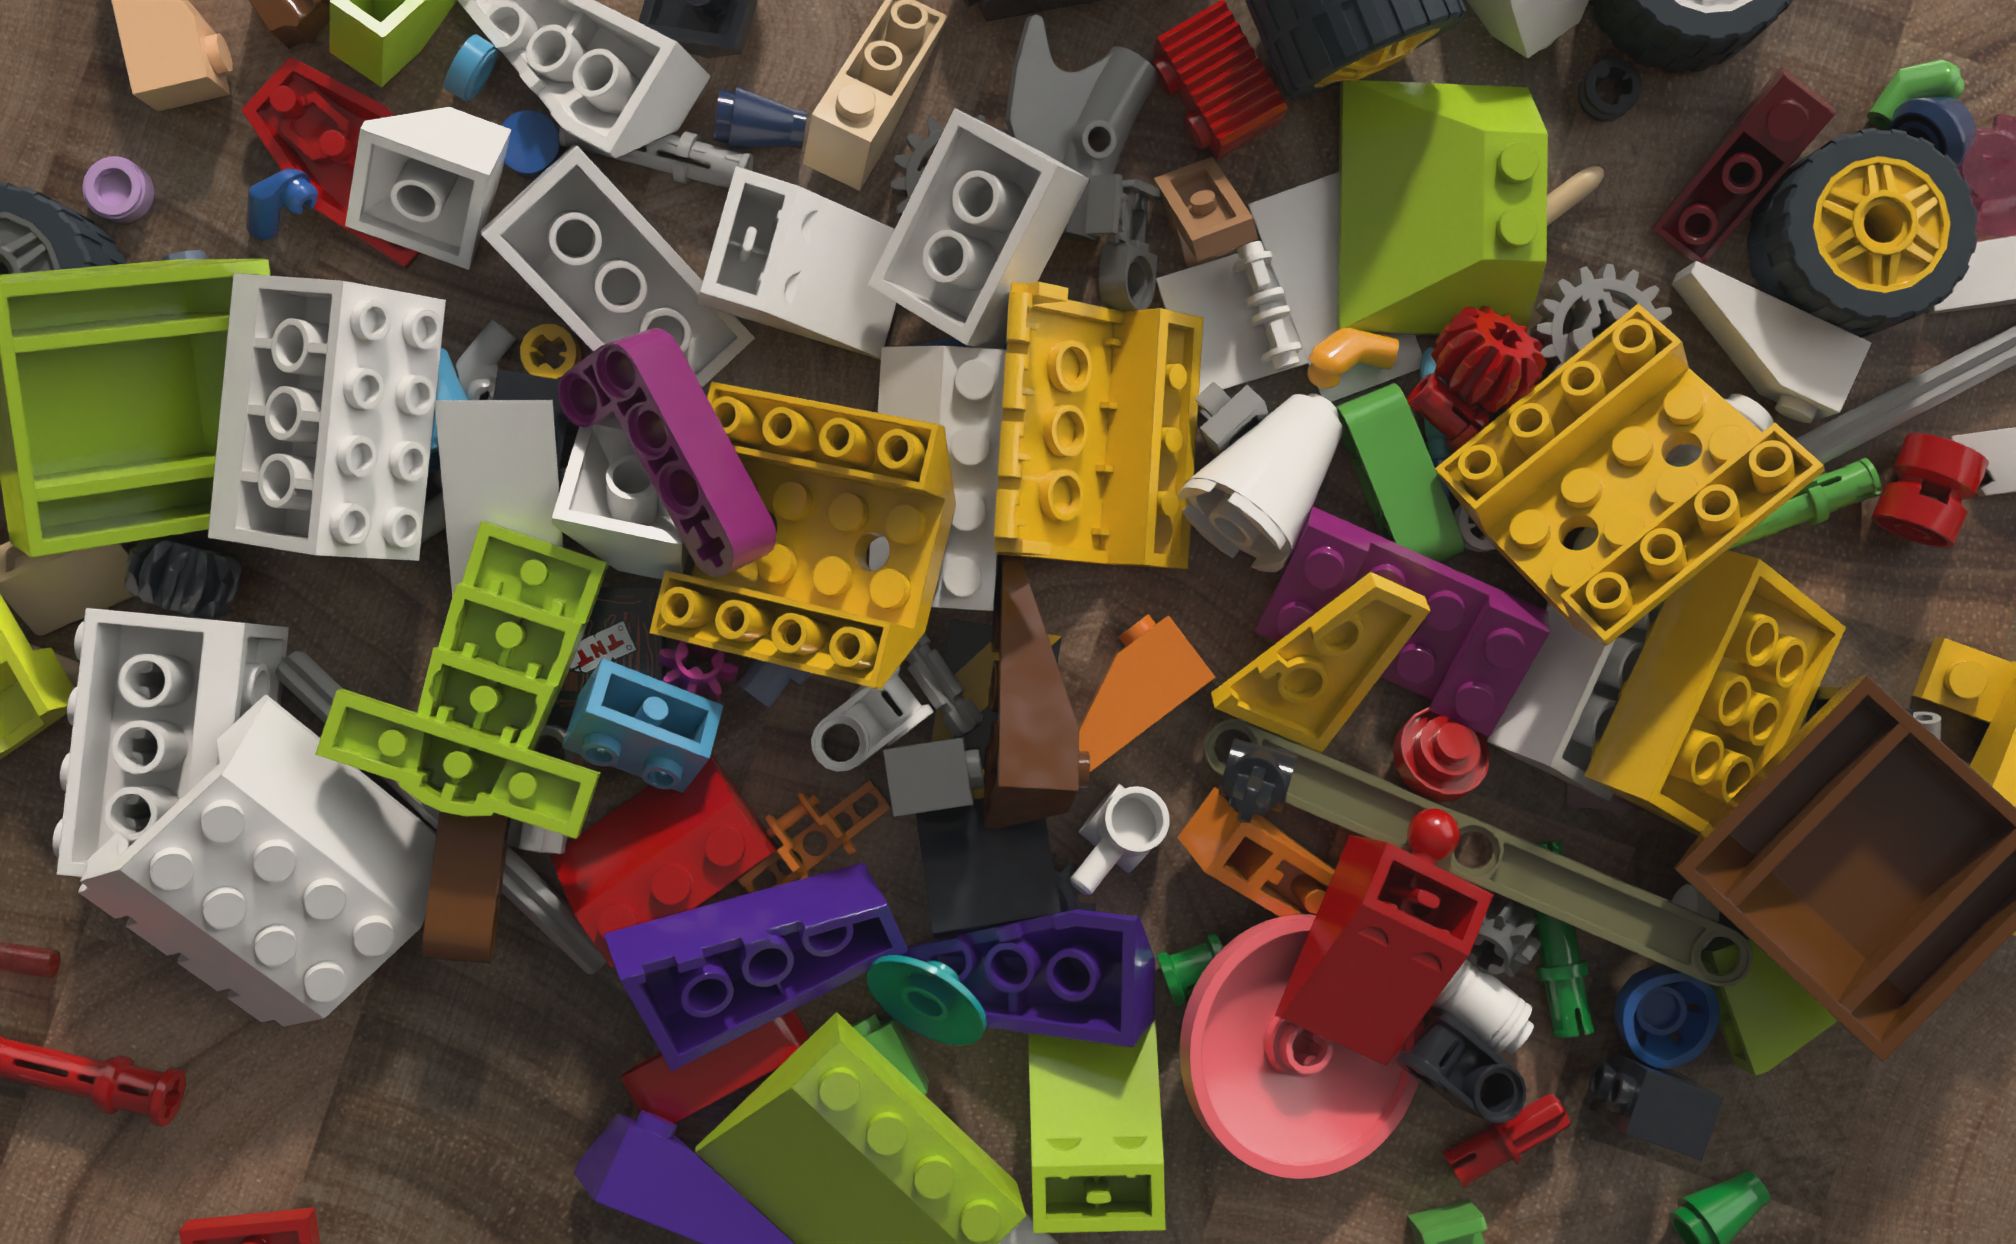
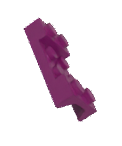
(1462, 654)

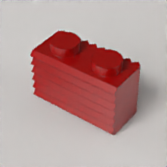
(1217, 80)

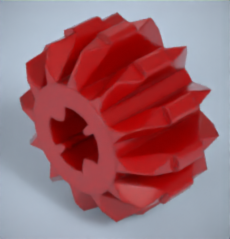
(1488, 358)

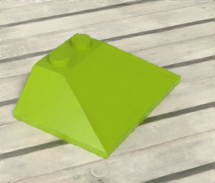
(1438, 204)

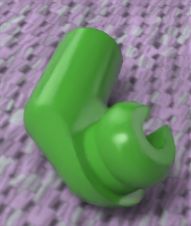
(1922, 80)

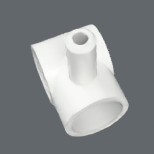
(1123, 833)

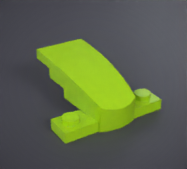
(487, 692)

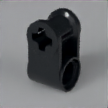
(1457, 1062)

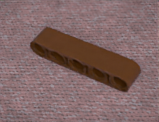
(465, 888)

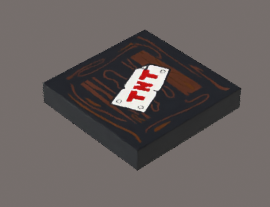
(617, 633)

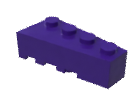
(751, 958)

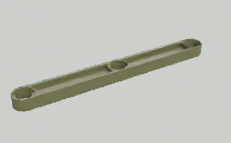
(1515, 865)

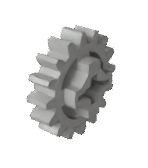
(1592, 310)

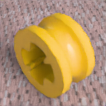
(557, 336)

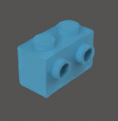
(642, 726)

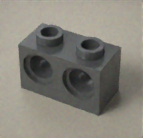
(932, 775)

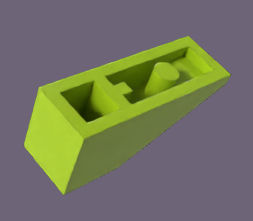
(383, 34)

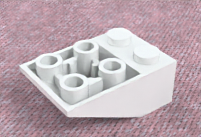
(798, 264)

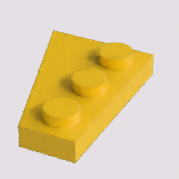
(1325, 665)

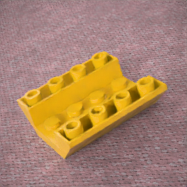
(1594, 456)
(835, 487)

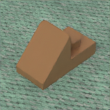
(1205, 212)

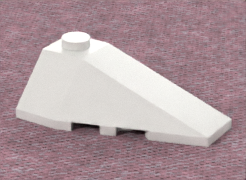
(595, 68)

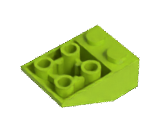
(1095, 1135)

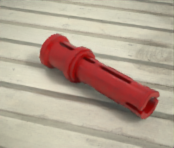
(113, 1083)

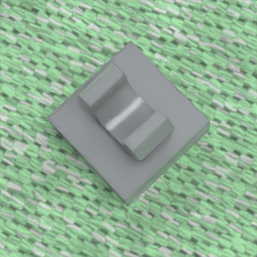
(1228, 417)

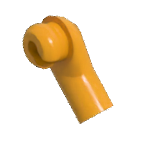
(1344, 350)

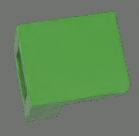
(1449, 1224)

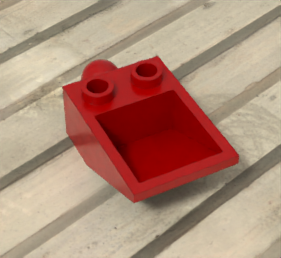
(1369, 958)

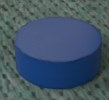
(531, 143)

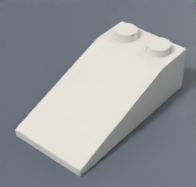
(608, 266)

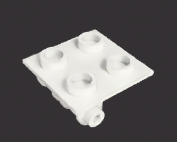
(1244, 316)

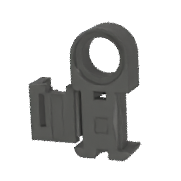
(1126, 266)

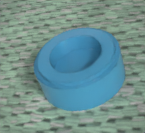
(471, 68)

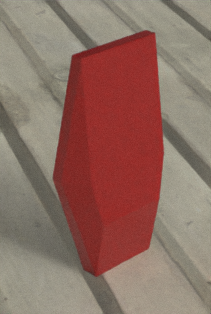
(315, 128)

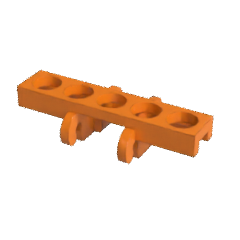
(826, 824)

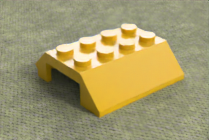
(1096, 431)

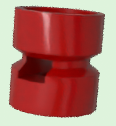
(1935, 469)

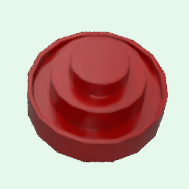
(1440, 756)

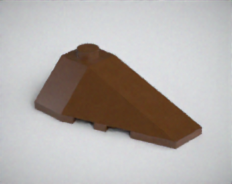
(1034, 745)

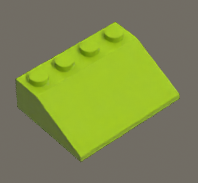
(859, 1154)

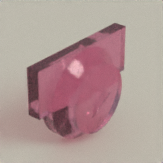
(1992, 177)

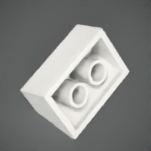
(973, 226)

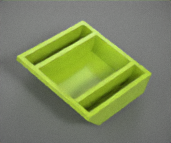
(112, 399)

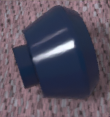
(1939, 121)

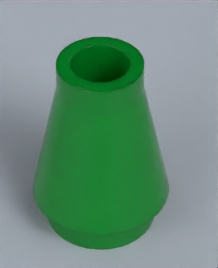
(1719, 1210)

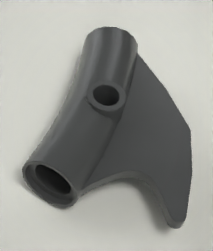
(1078, 114)

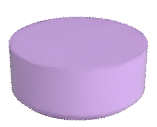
(118, 190)

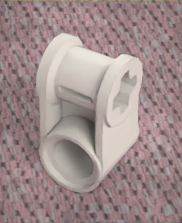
(872, 720)

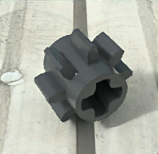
(1504, 938)

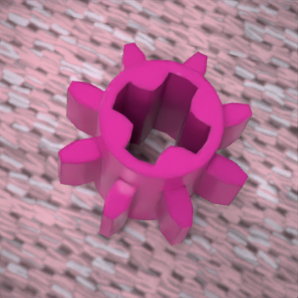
(694, 679)

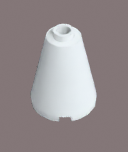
(1266, 482)

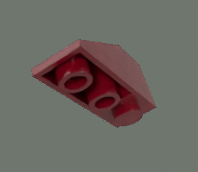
(1744, 165)

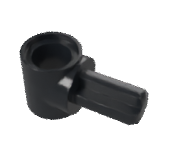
(1256, 779)

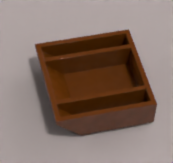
(1865, 865)

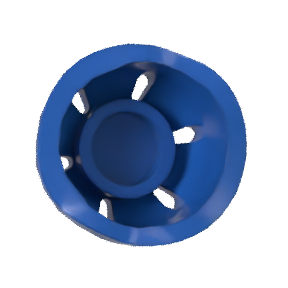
(1656, 1004)

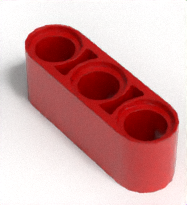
(715, 1074)

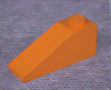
(1140, 686)
(1256, 858)

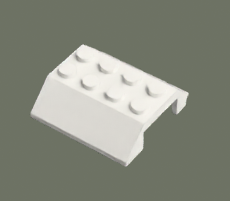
(273, 873)

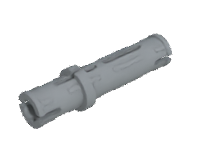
(683, 169)

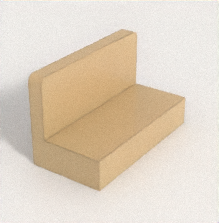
(60, 586)

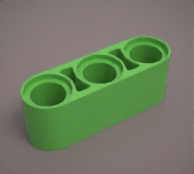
(1399, 474)

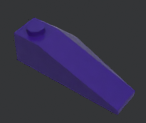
(1057, 974)
(662, 1181)

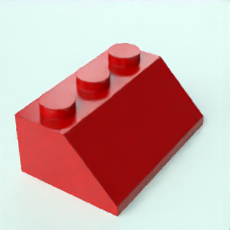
(661, 854)

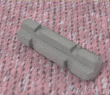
(943, 688)

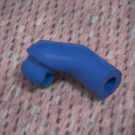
(268, 196)

